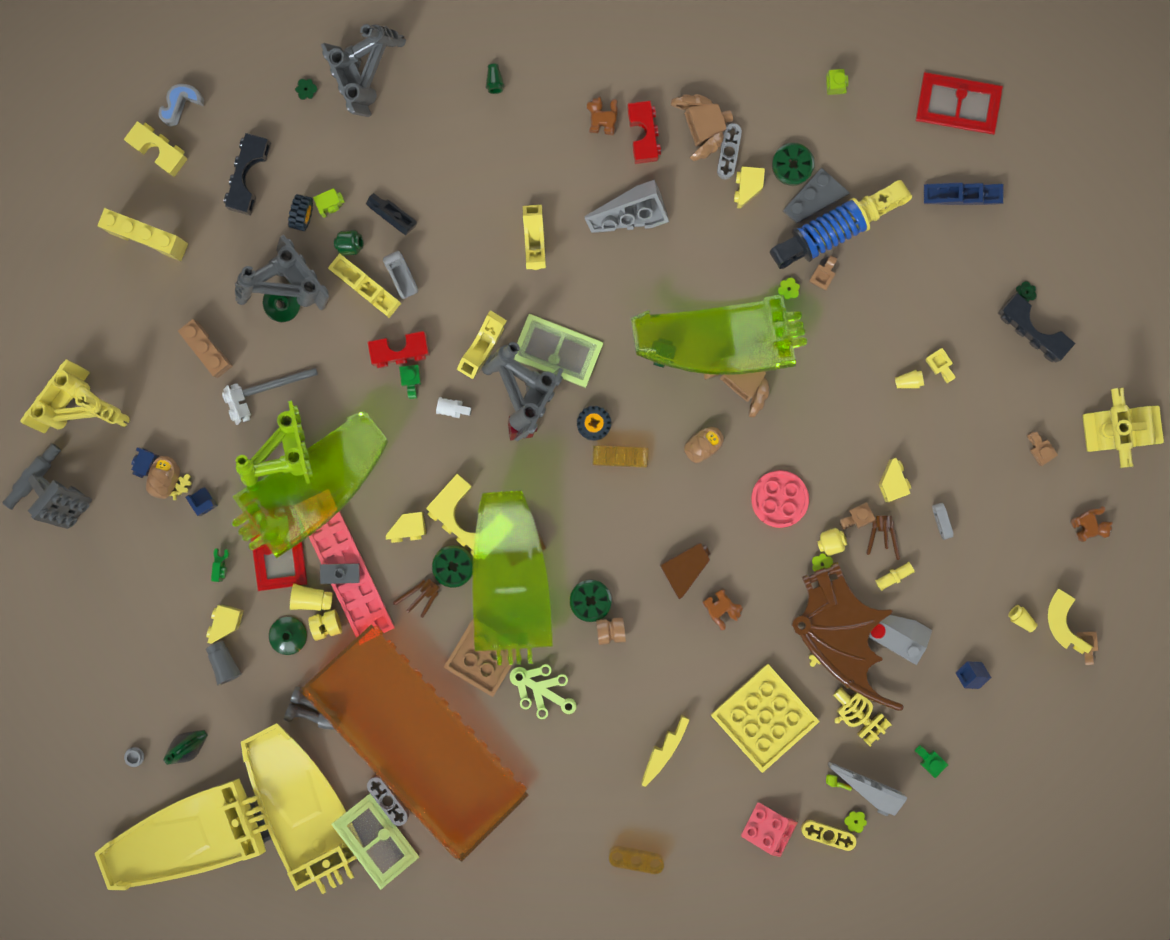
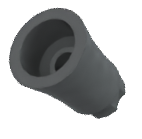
(222, 663)

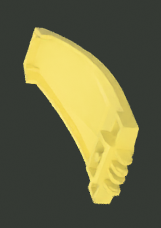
(297, 808)
(185, 839)

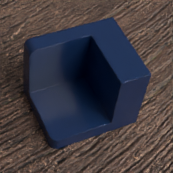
(201, 501)
(973, 675)

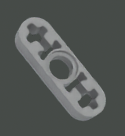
(721, 164)
(401, 809)

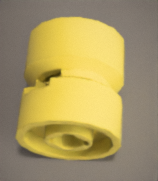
(331, 627)

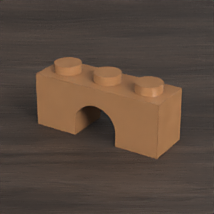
(204, 349)

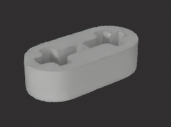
(942, 521)

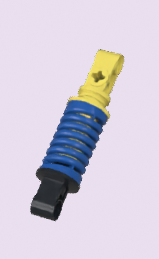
(839, 225)

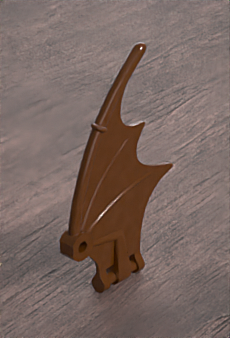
(839, 632)

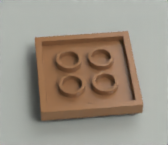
(478, 667)

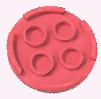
(780, 499)

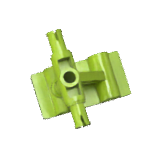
(295, 451)

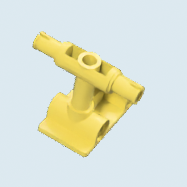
(69, 383)
(1122, 428)

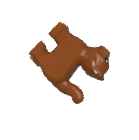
(602, 118)
(1089, 525)
(723, 605)

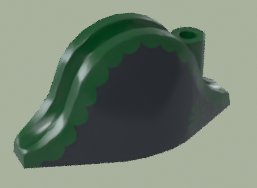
(185, 747)

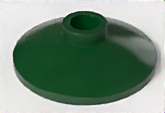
(287, 311)
(297, 633)

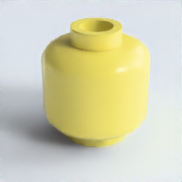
(832, 541)

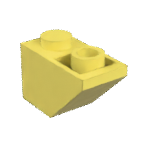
(750, 184)
(893, 483)
(408, 525)
(225, 621)

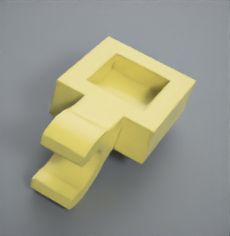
(939, 363)

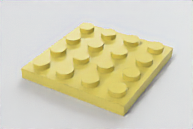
(764, 718)

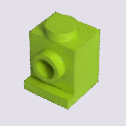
(836, 82)
(328, 202)

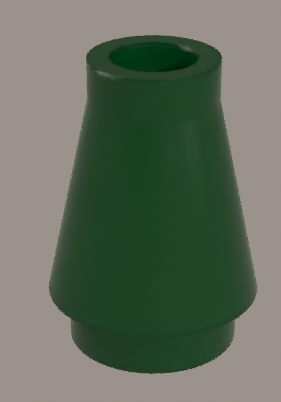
(494, 80)

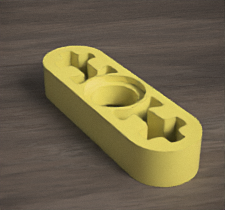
(843, 834)

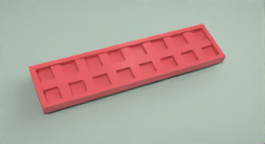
(358, 600)

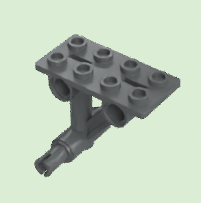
(346, 65)
(294, 268)
(538, 388)
(55, 502)

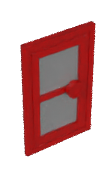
(959, 103)
(279, 572)

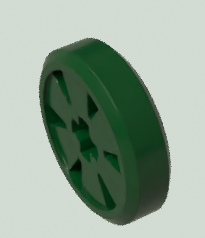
(804, 164)
(449, 577)
(592, 612)

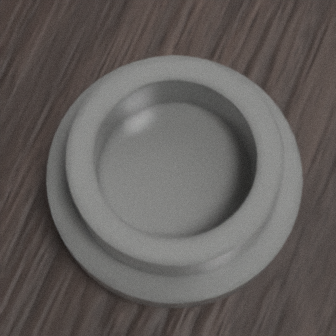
(134, 757)

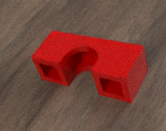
(642, 115)
(415, 348)

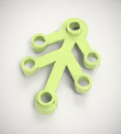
(540, 689)

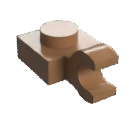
(823, 275)
(1042, 450)
(860, 516)
(1090, 638)

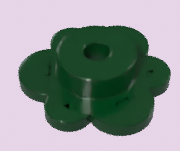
(305, 84)
(1026, 286)

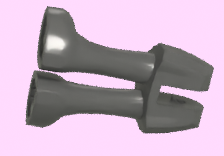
(295, 711)

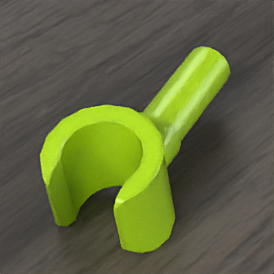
(832, 781)

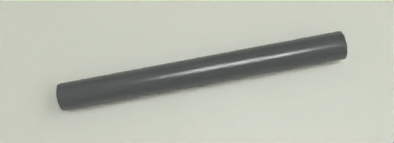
(280, 382)

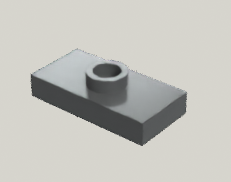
(339, 573)

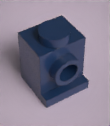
(143, 462)

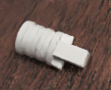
(452, 408)

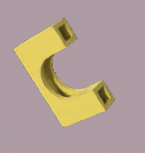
(145, 234)
(444, 508)

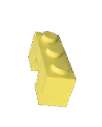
(143, 138)

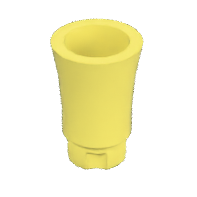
(310, 598)

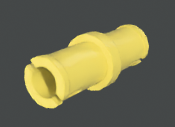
(895, 576)

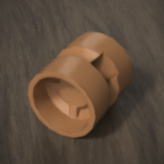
(611, 631)

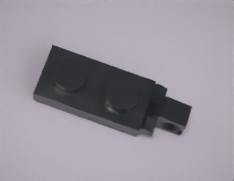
(391, 214)

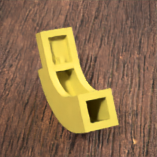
(534, 237)
(482, 345)
(1058, 624)

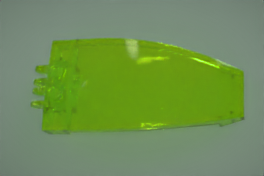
(722, 338)
(289, 509)
(509, 579)

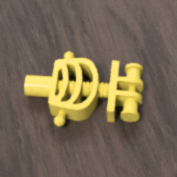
(847, 701)

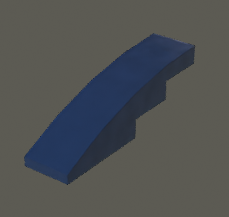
(963, 194)

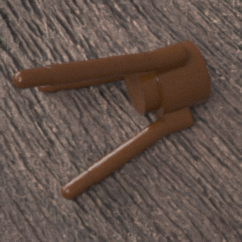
(885, 525)
(428, 589)

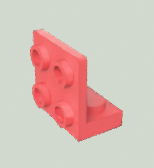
(768, 830)

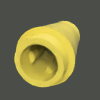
(910, 380)
(1022, 618)

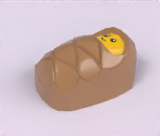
(704, 444)
(162, 477)

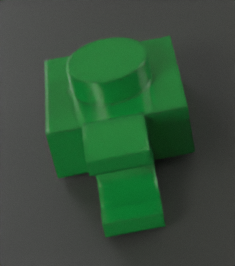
(410, 377)
(218, 569)
(931, 762)

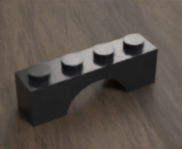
(253, 150)
(1017, 314)

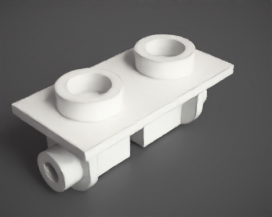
(232, 397)

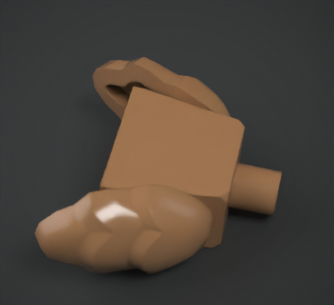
(704, 122)
(748, 386)

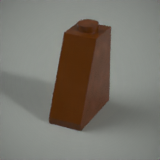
(685, 568)

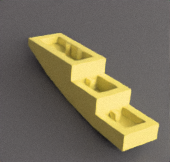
(364, 285)
(660, 756)

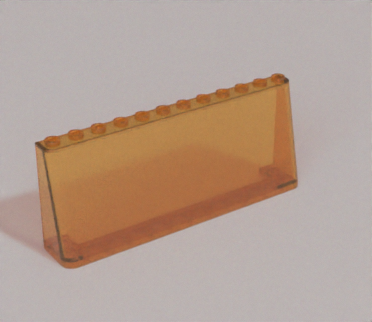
(415, 742)

